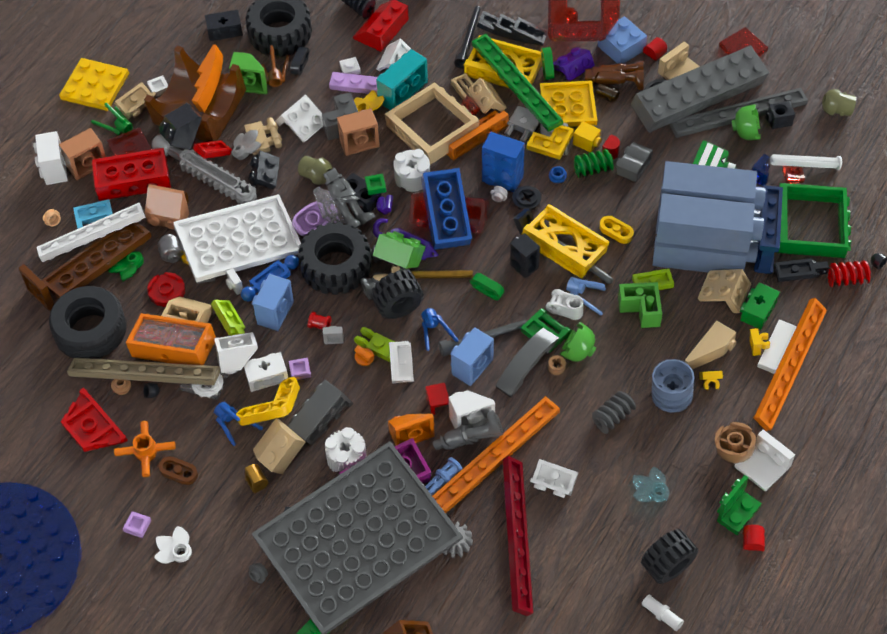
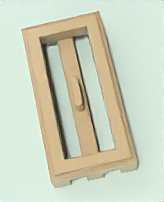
(457, 86)

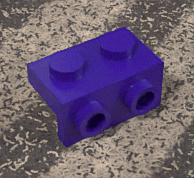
(574, 63)

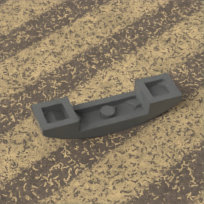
(525, 360)

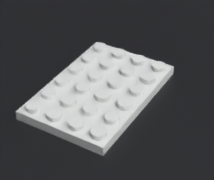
(237, 237)

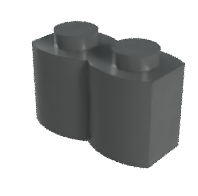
(634, 161)

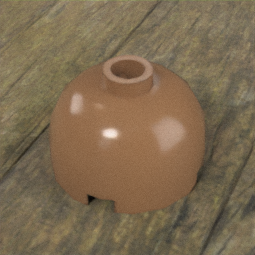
(735, 442)

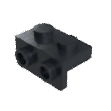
(264, 170)

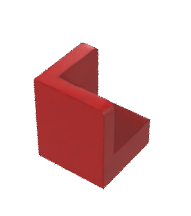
(436, 396)

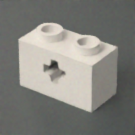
(265, 371)

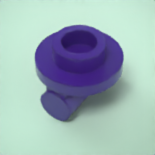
(385, 204)

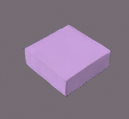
(300, 368)
(137, 524)

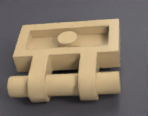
(272, 128)

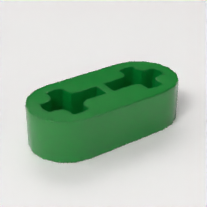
(547, 63)
(487, 286)

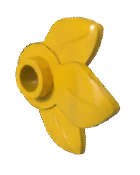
(370, 101)

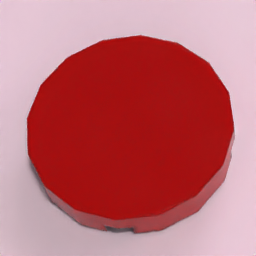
(165, 288)

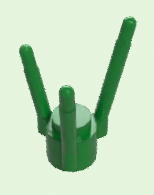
(122, 124)

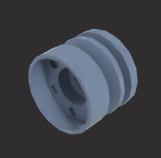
(672, 385)

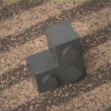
(344, 105)

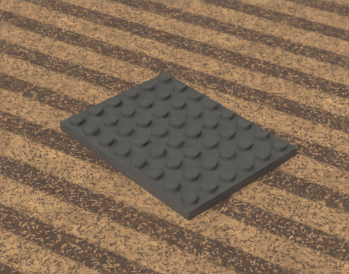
(356, 537)

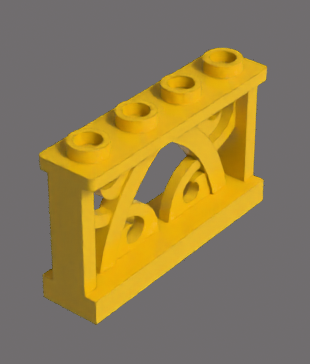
(517, 54)
(566, 256)

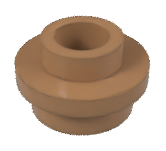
(123, 389)

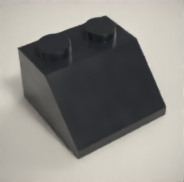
(180, 126)

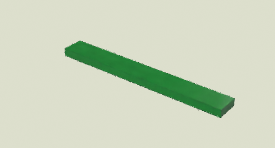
(517, 82)

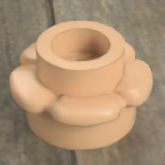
(54, 220)

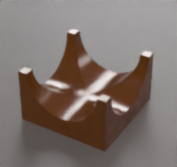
(182, 90)

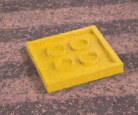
(94, 84)
(571, 101)

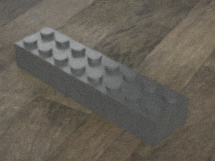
(699, 88)

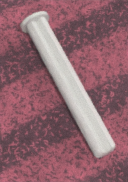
(806, 161)

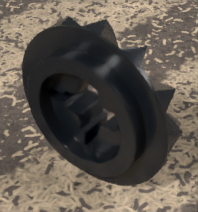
(528, 192)

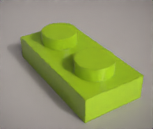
(662, 276)

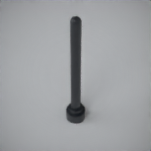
(461, 57)

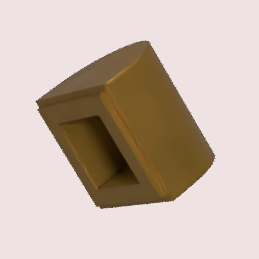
(255, 478)

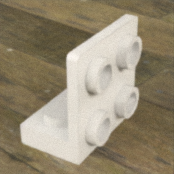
(302, 118)
(767, 462)

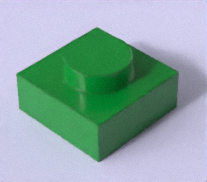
(375, 184)

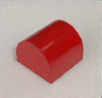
(655, 48)
(612, 145)
(754, 538)

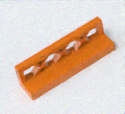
(492, 122)

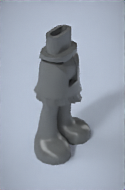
(343, 193)
(468, 433)

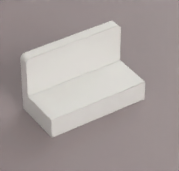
(392, 54)

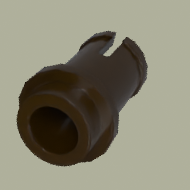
(611, 94)

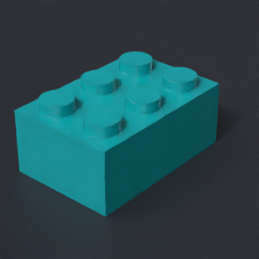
(402, 79)

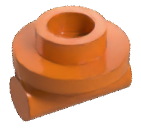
(363, 356)

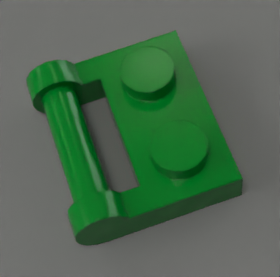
(534, 325)

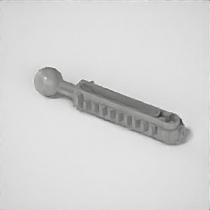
(208, 172)

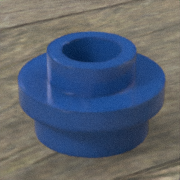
(557, 174)

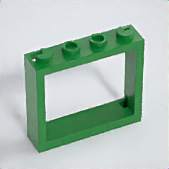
(819, 194)

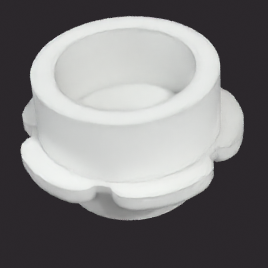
(499, 194)

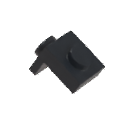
(523, 218)

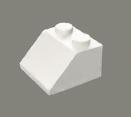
(235, 351)
(469, 409)

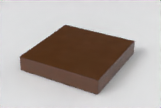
(36, 287)

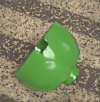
(747, 123)
(579, 344)

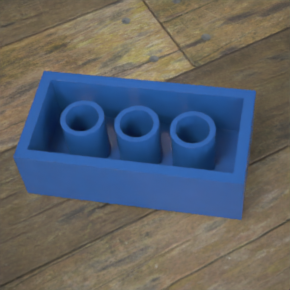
(446, 208)

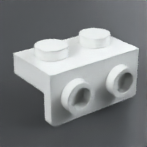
(555, 478)

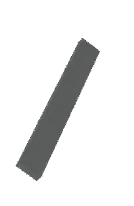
(725, 115)

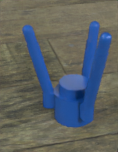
(431, 320)
(227, 413)

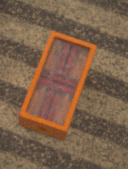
(171, 340)

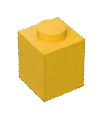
(587, 137)

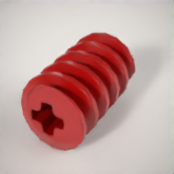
(849, 271)

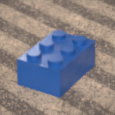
(502, 161)

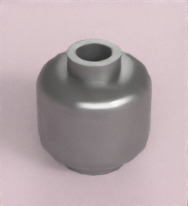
(170, 248)

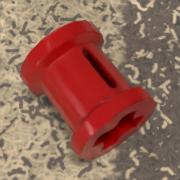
(318, 321)

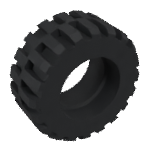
(283, 39)
(332, 239)

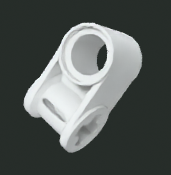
(564, 304)

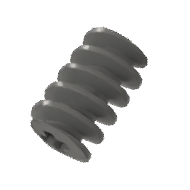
(612, 411)

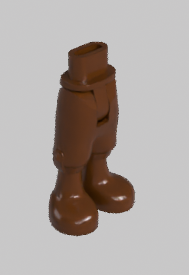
(617, 74)

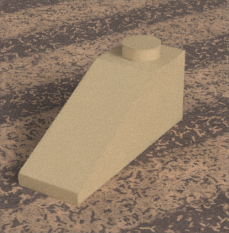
(712, 346)

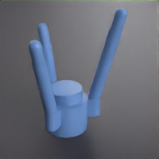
(578, 286)

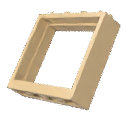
(441, 148)

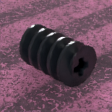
(363, 7)

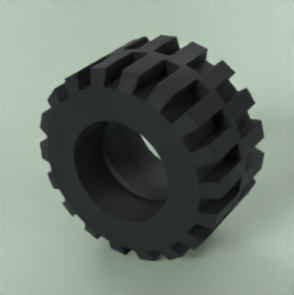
(397, 294)
(669, 556)

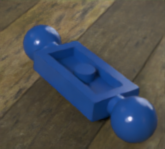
(277, 269)

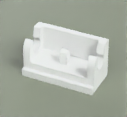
(401, 362)

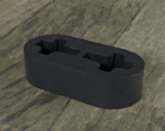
(299, 61)

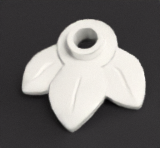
(171, 546)

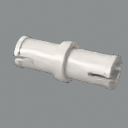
(662, 612)

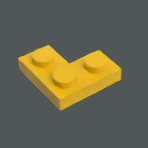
(551, 146)

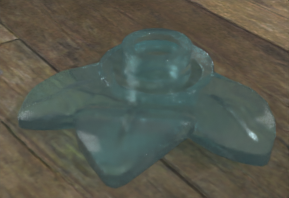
(648, 486)

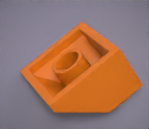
(409, 426)

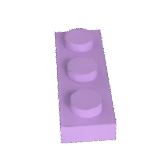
(353, 83)

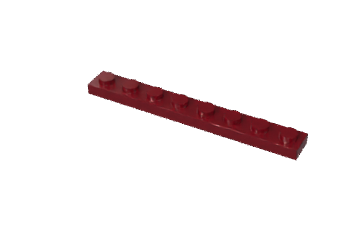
(517, 536)

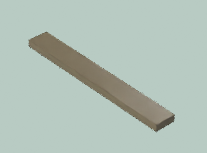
(144, 371)

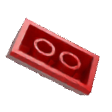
(383, 25)

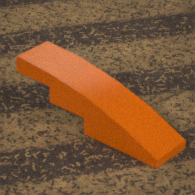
(209, 77)

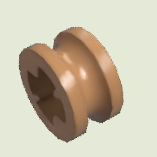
(556, 359)

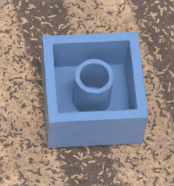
(623, 41)
(273, 302)
(472, 356)

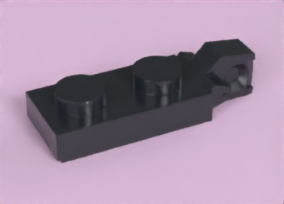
(799, 269)

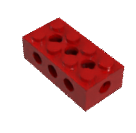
(130, 173)

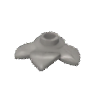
(245, 144)

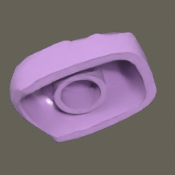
(308, 219)

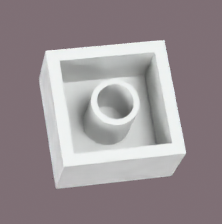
(50, 158)

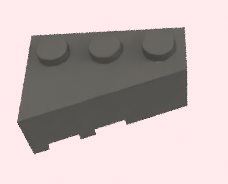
(318, 412)

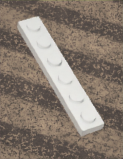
(90, 232)

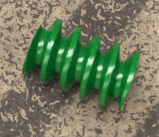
(593, 161)

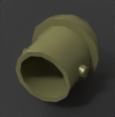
(838, 103)
(314, 169)

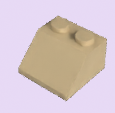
(278, 447)

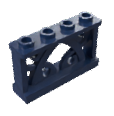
(771, 230)

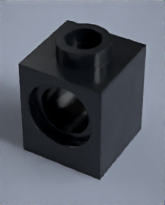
(780, 115)

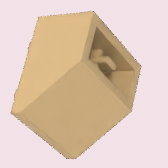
(188, 310)

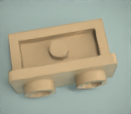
(133, 101)

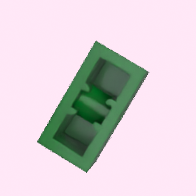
(759, 306)

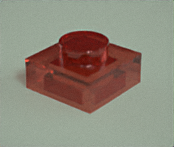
(471, 105)
(793, 174)

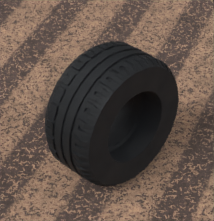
(82, 303)

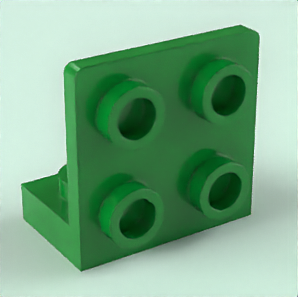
(737, 507)

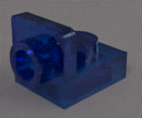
(762, 167)

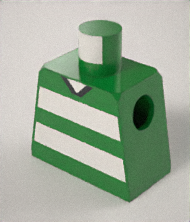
(712, 156)

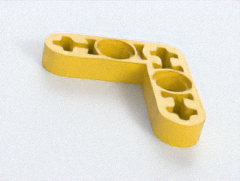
(278, 408)

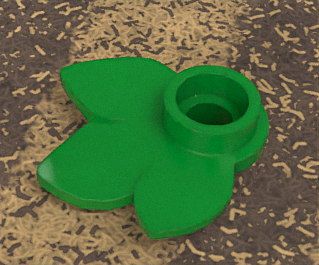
(128, 265)

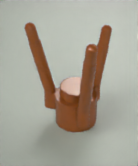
(275, 77)

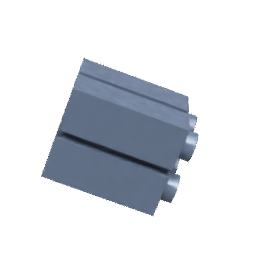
(708, 218)

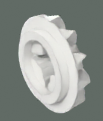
(206, 391)

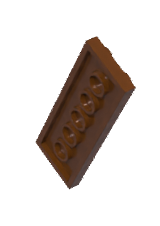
(96, 259)

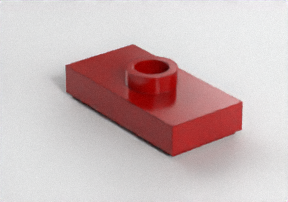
(212, 149)

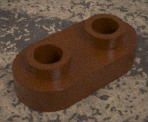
(179, 470)

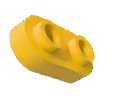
(617, 229)

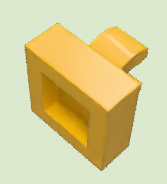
(757, 342)
(711, 376)

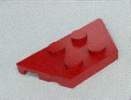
(90, 424)

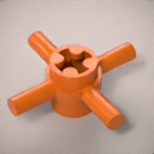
(147, 454)

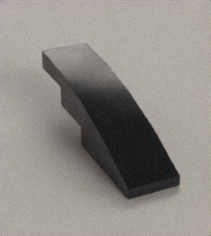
(515, 30)

